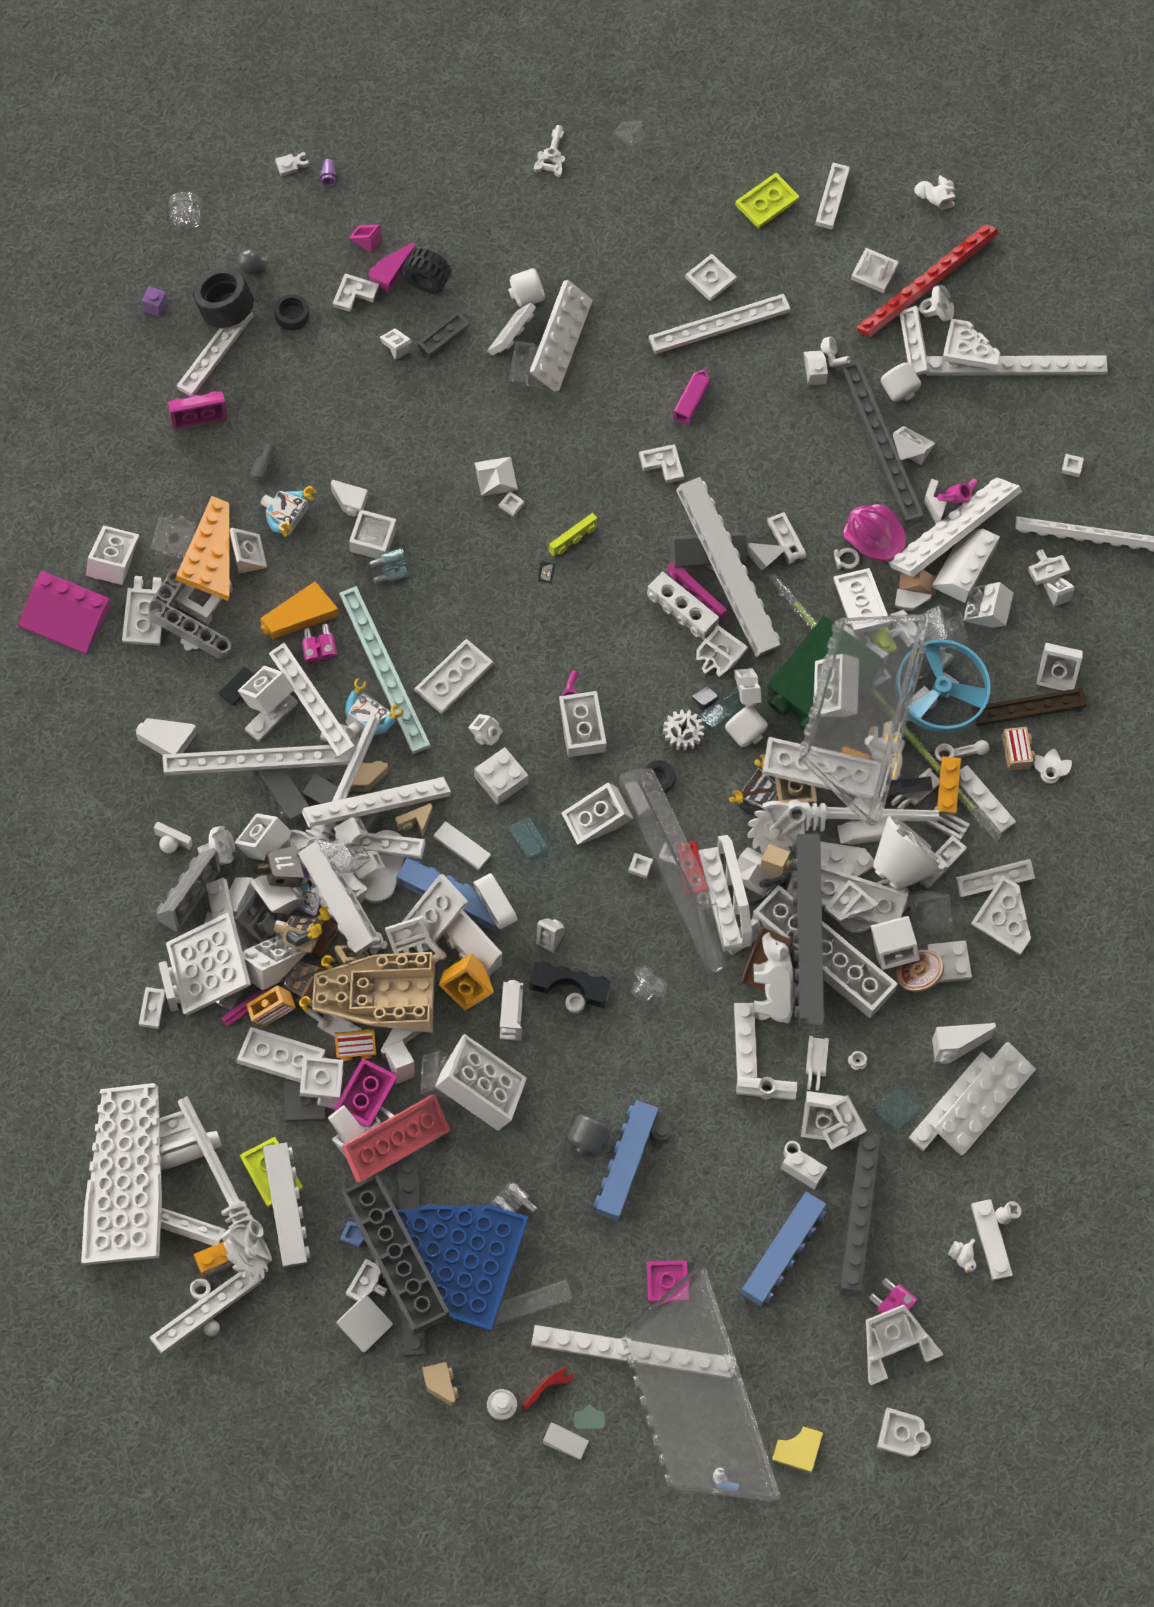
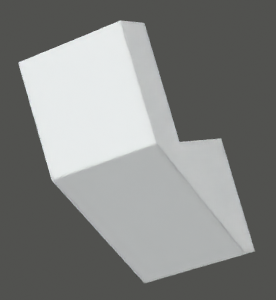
(934, 506)

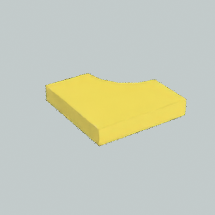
(799, 1451)

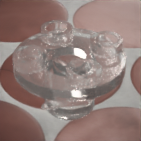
(647, 984)

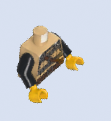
(302, 931)

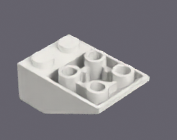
(270, 961)

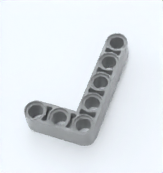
(184, 621)

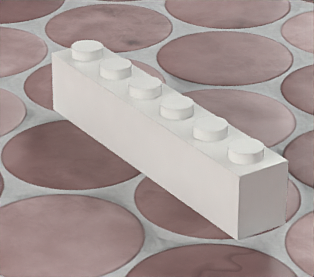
(340, 899)
(285, 1206)

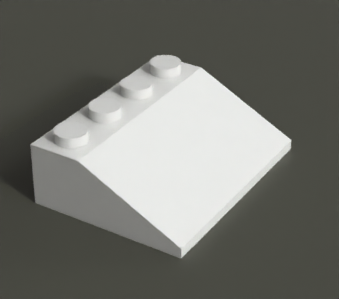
(481, 1083)

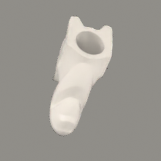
(939, 195)

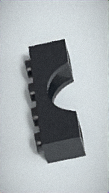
(546, 977)

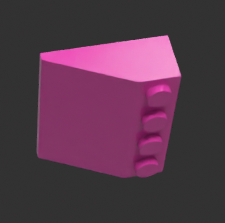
(64, 612)

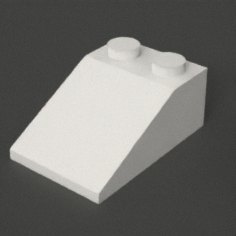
(111, 555)
(582, 724)
(597, 814)
(956, 1041)

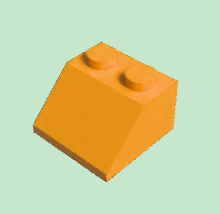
(466, 982)

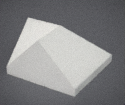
(912, 445)
(496, 476)
(750, 870)

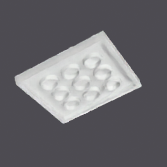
(208, 963)

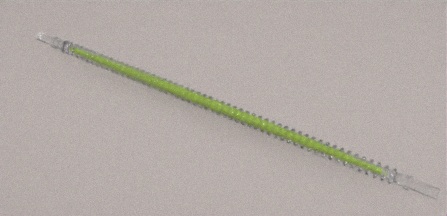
(984, 822)

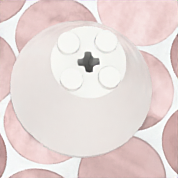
(905, 856)

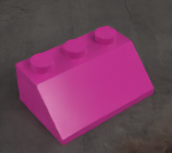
(197, 410)
(366, 1092)

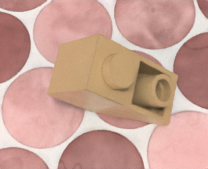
(369, 775)
(776, 861)
(438, 1382)

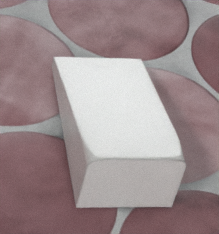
(565, 1441)

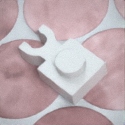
(289, 165)

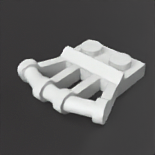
(411, 934)

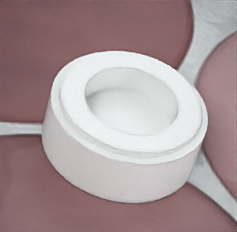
(575, 1003)

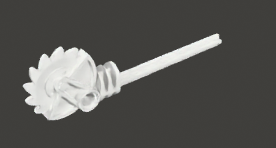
(780, 827)
(301, 839)
(244, 1236)

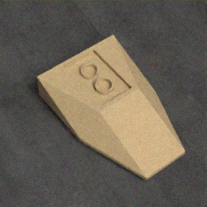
(380, 991)

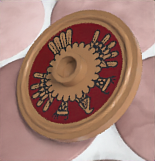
(921, 974)

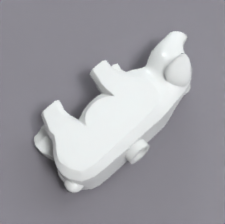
(778, 981)

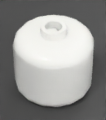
(526, 288)
(901, 382)
(746, 726)

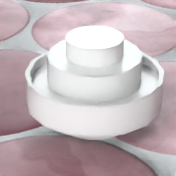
(501, 1404)

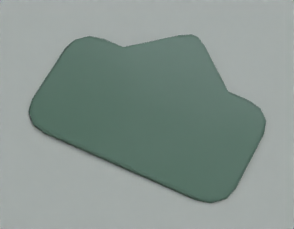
(589, 1418)

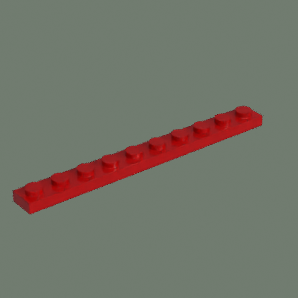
(927, 280)

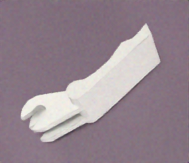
(917, 797)
(331, 1023)
(816, 1059)

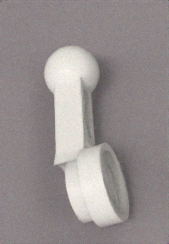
(980, 747)
(212, 1327)

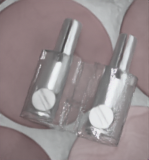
(513, 1198)

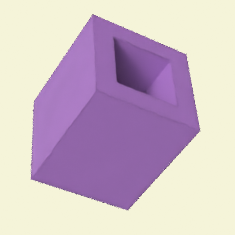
(154, 301)

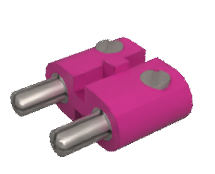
(319, 648)
(898, 1297)

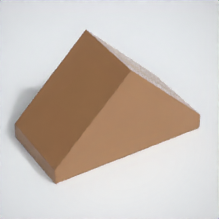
(921, 582)

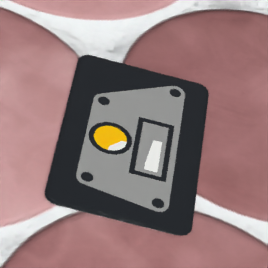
(546, 572)

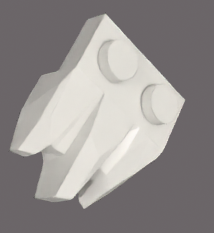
(720, 651)

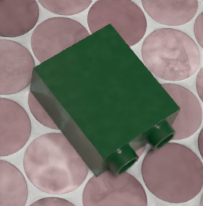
(794, 682)

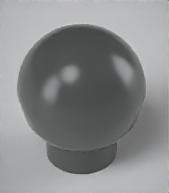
(251, 261)

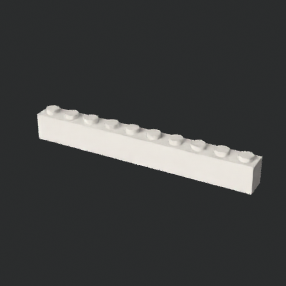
(728, 567)

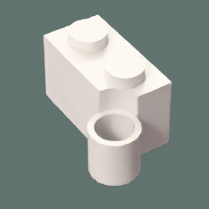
(803, 1166)

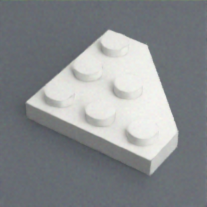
(969, 347)
(846, 858)
(1004, 916)

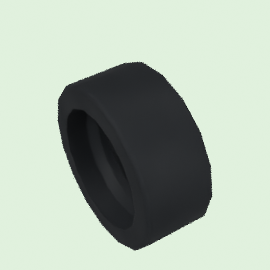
(291, 299)

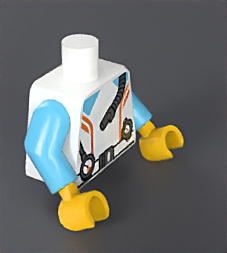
(287, 509)
(361, 706)

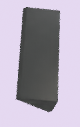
(689, 552)

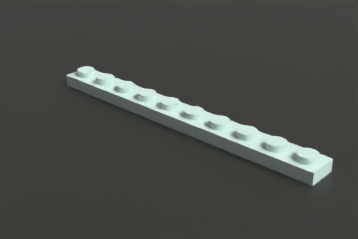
(384, 669)

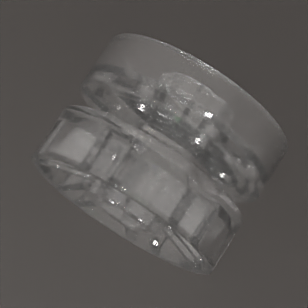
(185, 210)

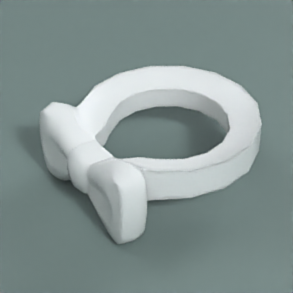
(841, 564)

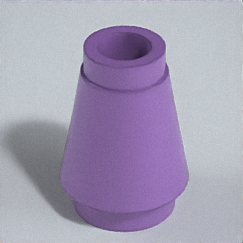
(328, 174)

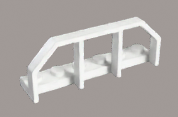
(719, 887)

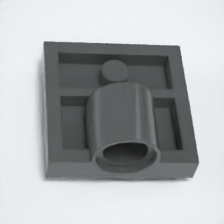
(256, 918)

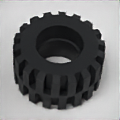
(427, 270)

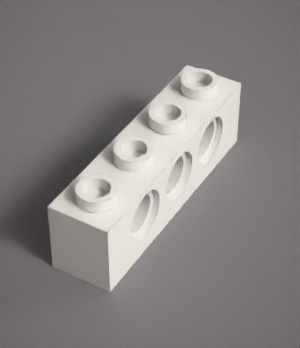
(665, 585)

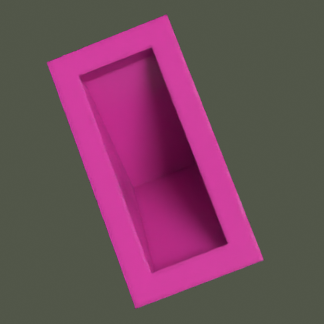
(367, 236)

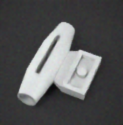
(179, 1141)

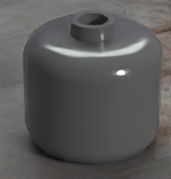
(588, 1135)

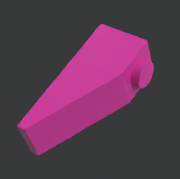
(390, 268)

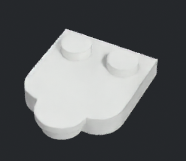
(903, 1434)

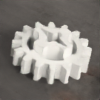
(676, 724)

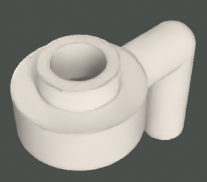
(829, 347)

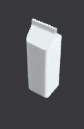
(859, 832)

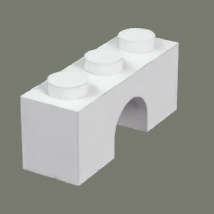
(353, 831)

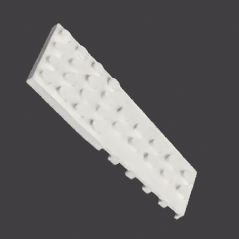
(125, 1180)

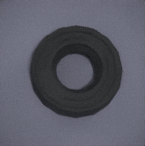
(667, 769)

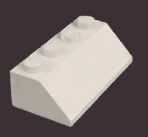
(966, 564)
(469, 938)

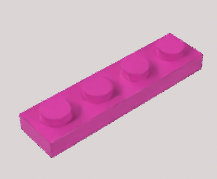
(694, 588)

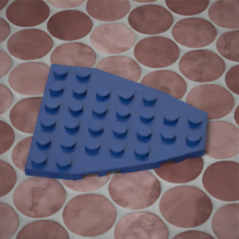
(467, 1255)

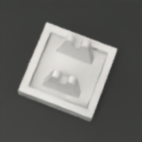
(874, 270)

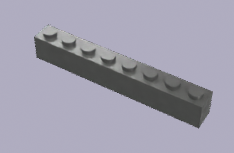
(859, 1215)

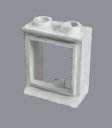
(511, 1011)

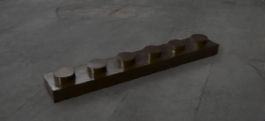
(1030, 706)

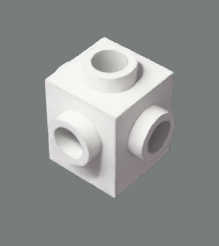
(485, 730)

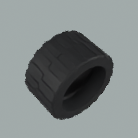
(216, 284)

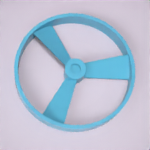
(974, 695)

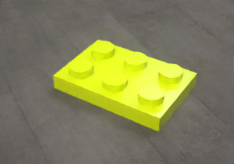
(767, 200)
(256, 1166)

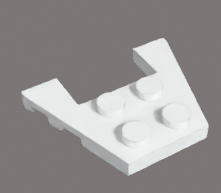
(892, 1333)

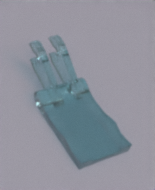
(720, 709)

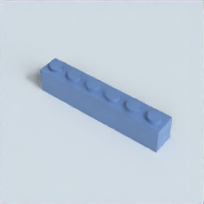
(419, 878)
(626, 1161)
(783, 1249)

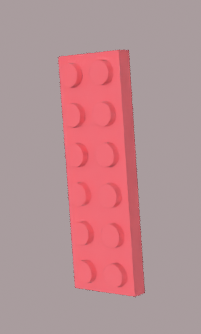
(395, 1138)

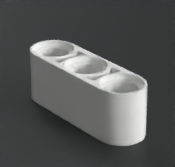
(495, 901)

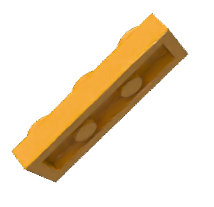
(949, 785)

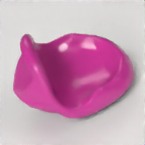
(875, 532)

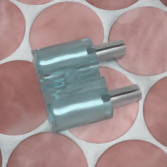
(394, 566)

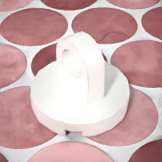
(939, 304)
(221, 841)

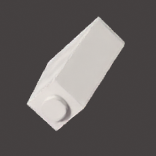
(166, 736)

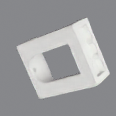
(194, 609)

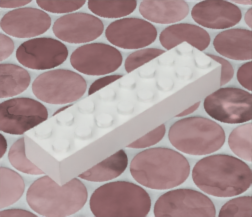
(843, 965)

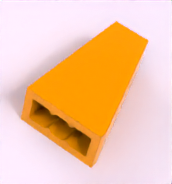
(299, 612)

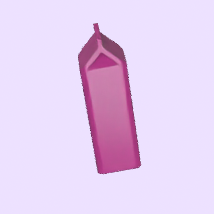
(692, 397)

